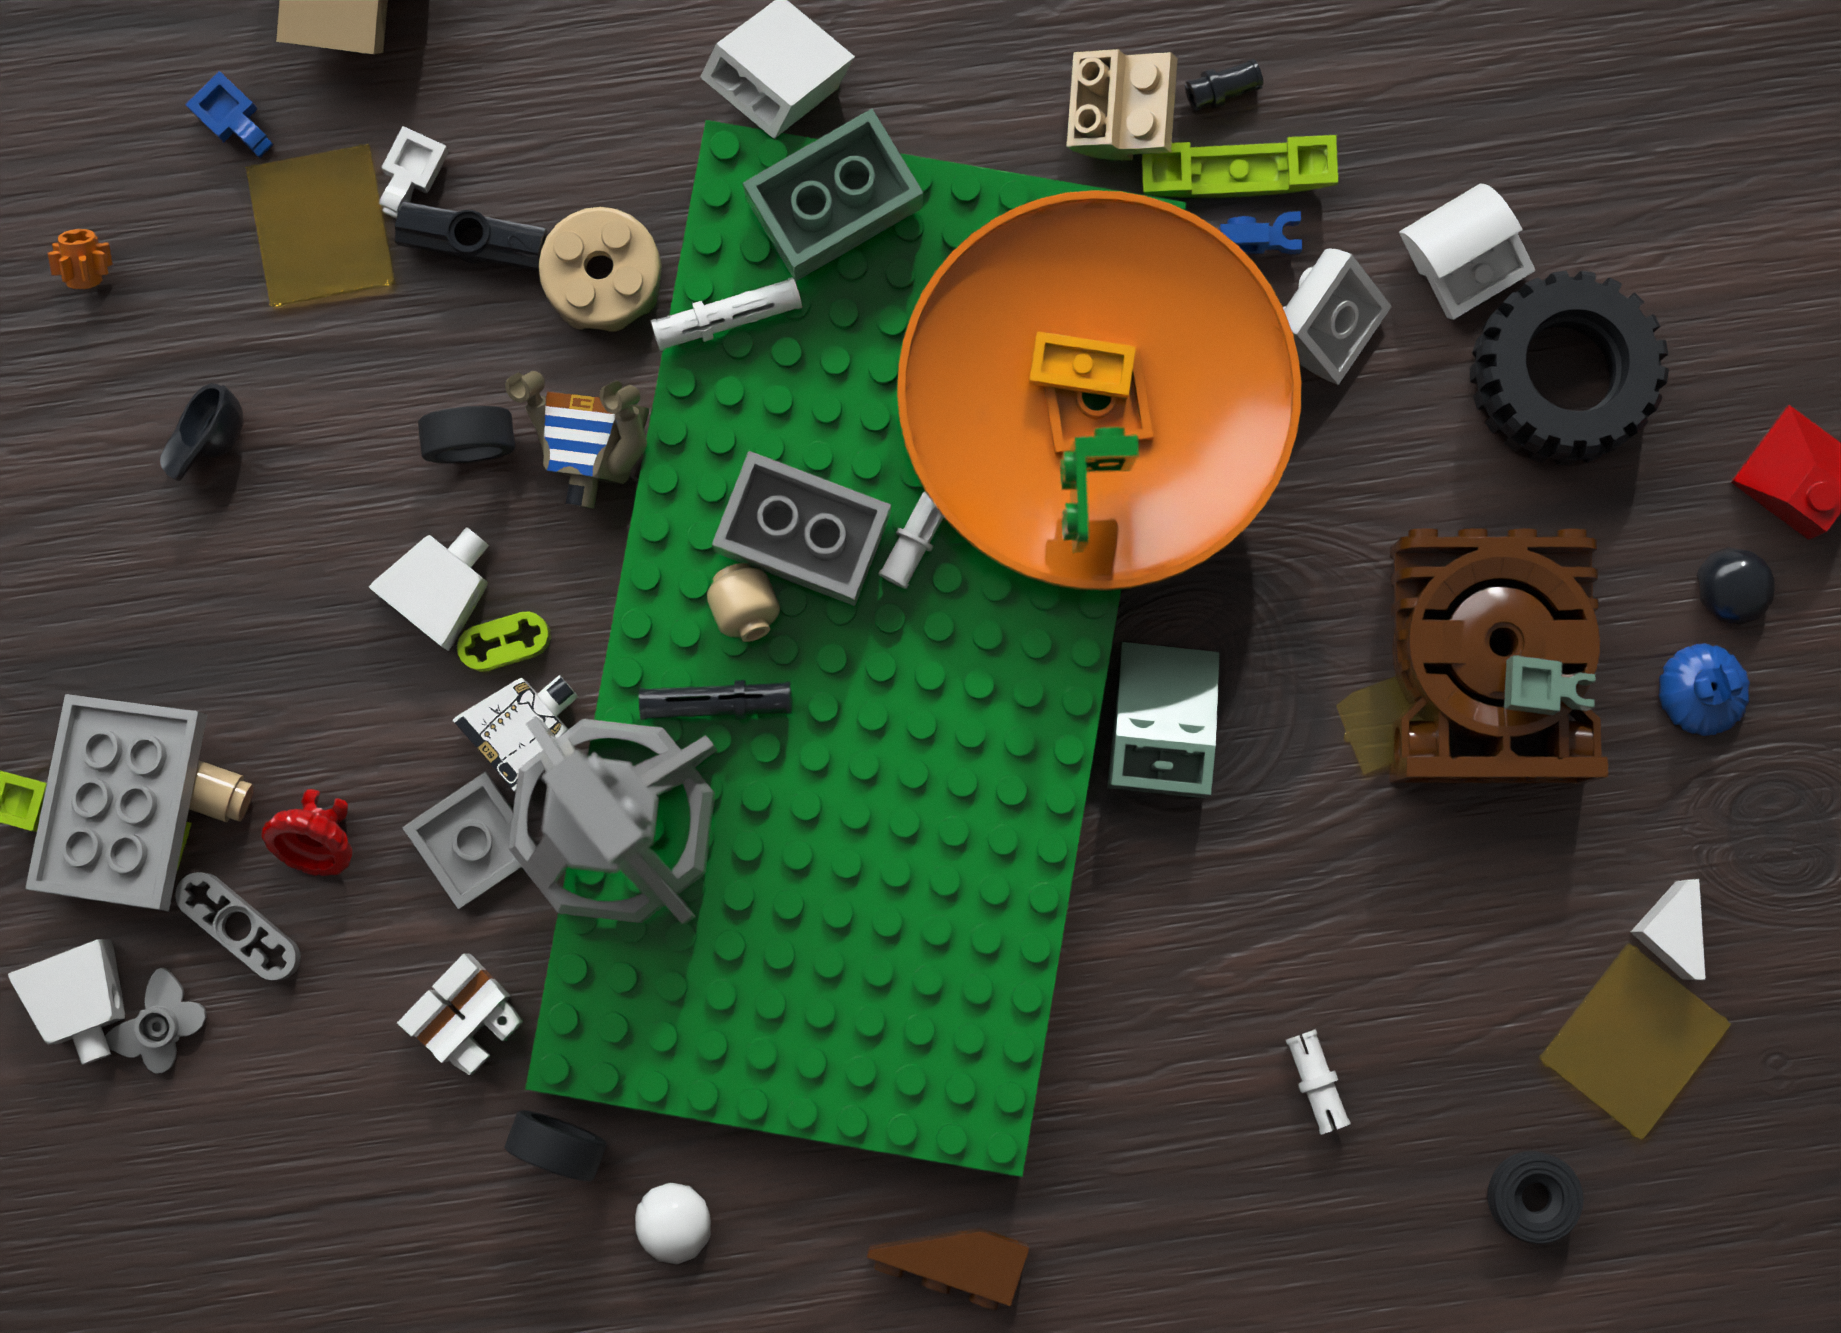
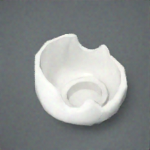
(673, 1223)

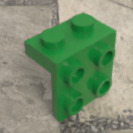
(1104, 452)

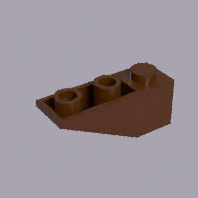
(963, 1259)

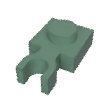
(1538, 686)

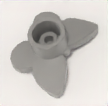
(159, 1025)

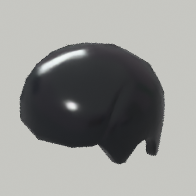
(1736, 585)

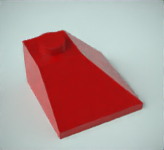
(1795, 474)

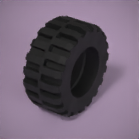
(1618, 331)

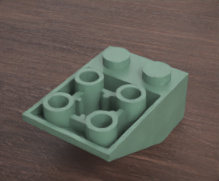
(1165, 721)

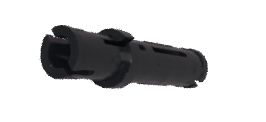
(716, 700)

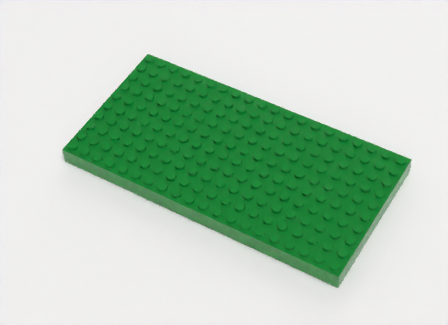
(912, 831)

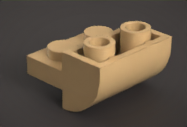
(1121, 104)

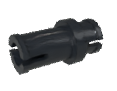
(1218, 86)

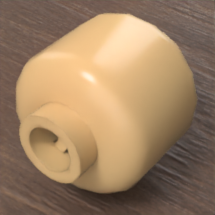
(743, 602)

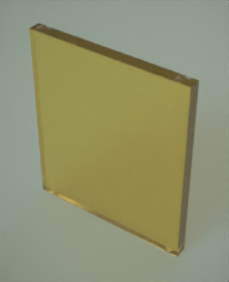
(320, 225)
(1634, 1041)

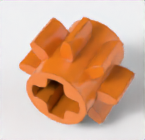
(80, 259)

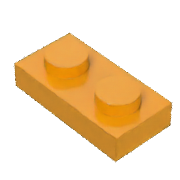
(1082, 365)

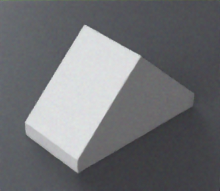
(1675, 930)

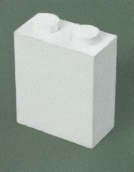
(777, 67)

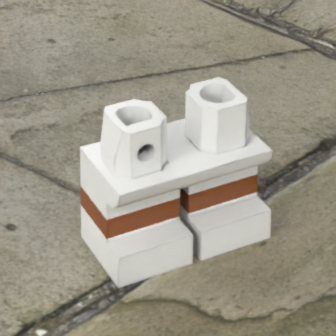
(446, 1030)

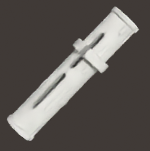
(726, 314)

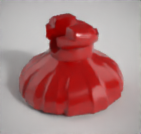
(310, 837)

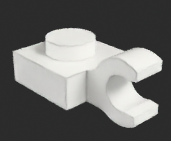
(411, 165)

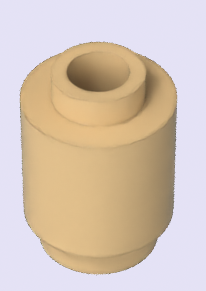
(220, 793)

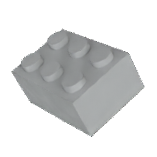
(801, 528)

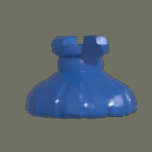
(1688, 692)

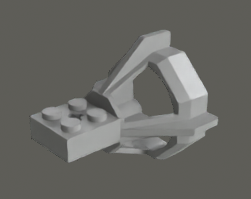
(605, 818)

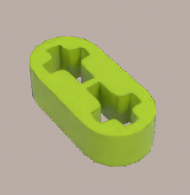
(500, 630)

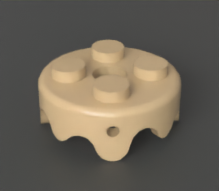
(605, 302)

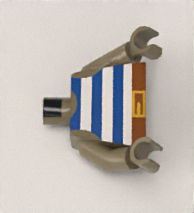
(584, 434)

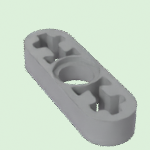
(218, 893)

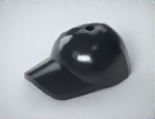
(204, 429)

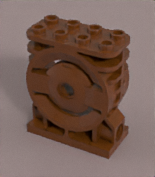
(1429, 577)

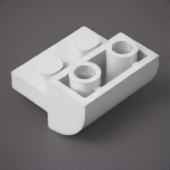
(1468, 249)

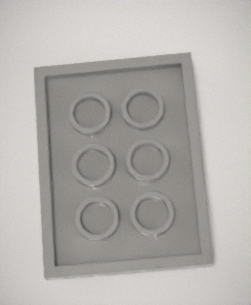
(116, 802)

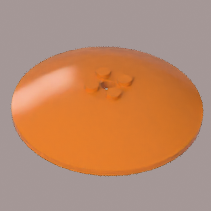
(1206, 393)

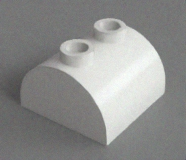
(1334, 314)

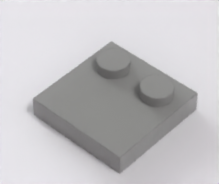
(467, 839)

